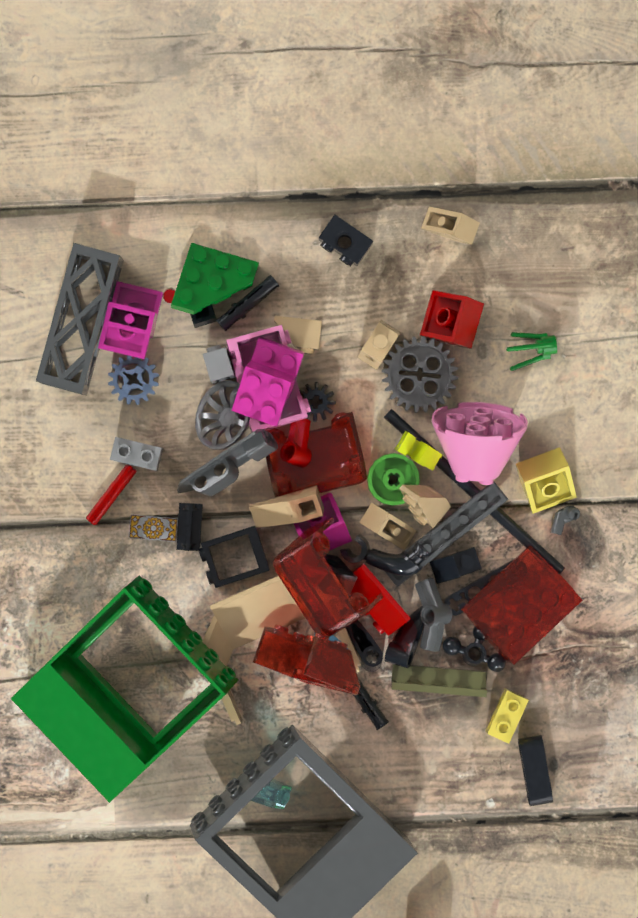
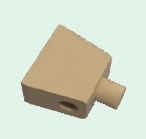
(379, 344)

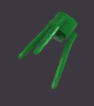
(545, 346)

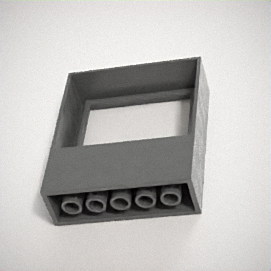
(341, 873)

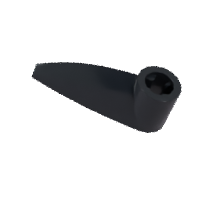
(404, 645)
(365, 646)

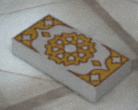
(153, 528)

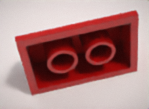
(387, 612)

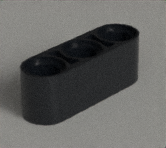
(535, 770)

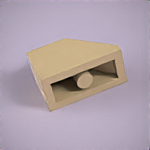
(450, 225)
(302, 332)
(387, 526)

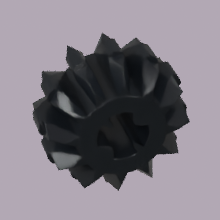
(321, 407)

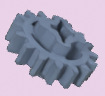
(126, 388)

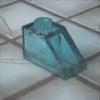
(274, 795)

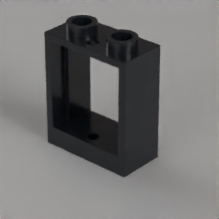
(258, 550)

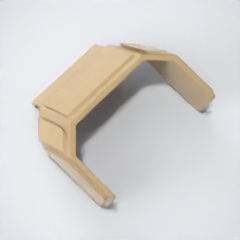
(243, 619)

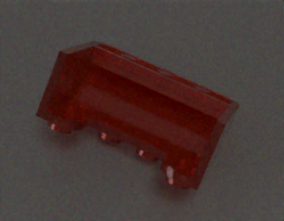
(308, 659)

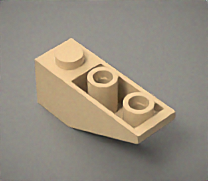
(425, 503)
(288, 508)

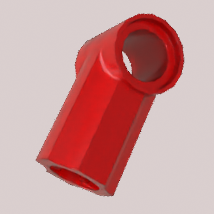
(295, 449)

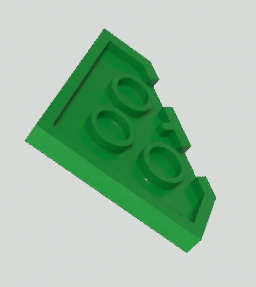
(211, 278)

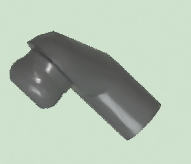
(564, 516)

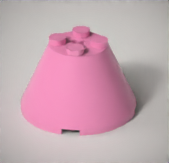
(478, 438)

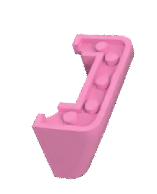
(241, 353)

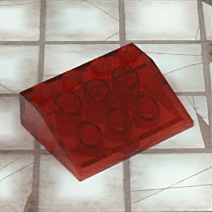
(521, 605)

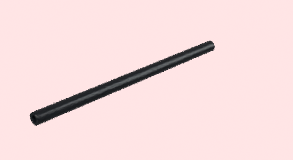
(498, 514)

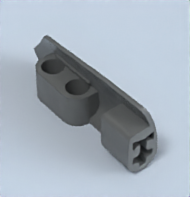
(254, 446)

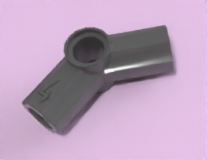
(433, 614)

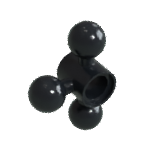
(453, 646)

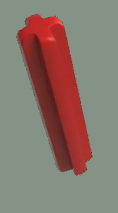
(111, 494)

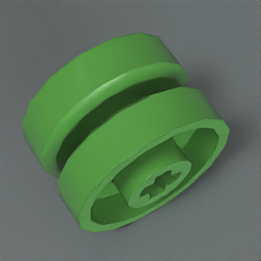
(379, 476)

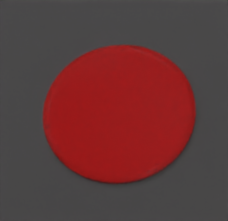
(168, 295)

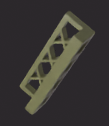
(439, 680)

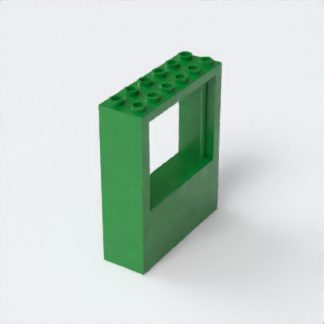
(93, 720)

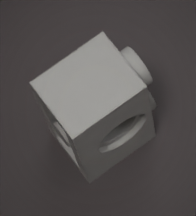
(218, 364)
(136, 454)

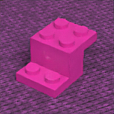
(130, 320)
(268, 381)

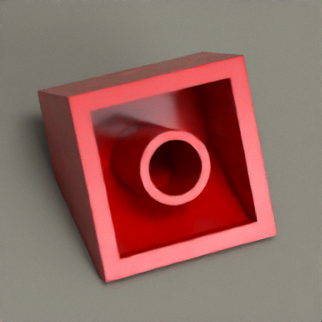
(452, 319)

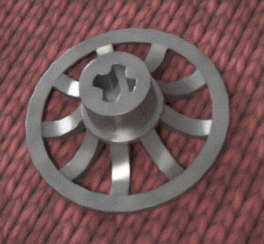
(226, 419)

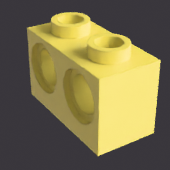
(506, 715)

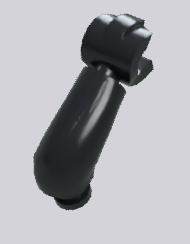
(400, 564)

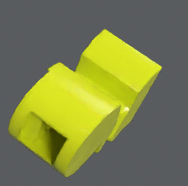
(418, 451)

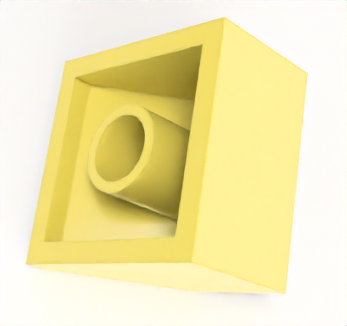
(546, 480)

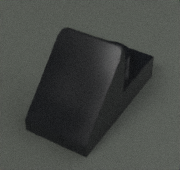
(455, 565)

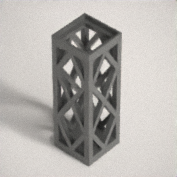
(59, 335)

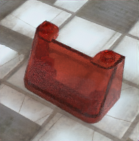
(334, 462)

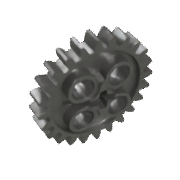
(417, 396)

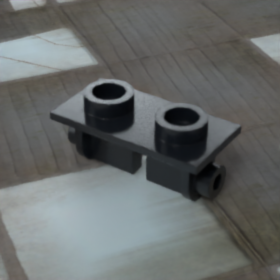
(189, 526)

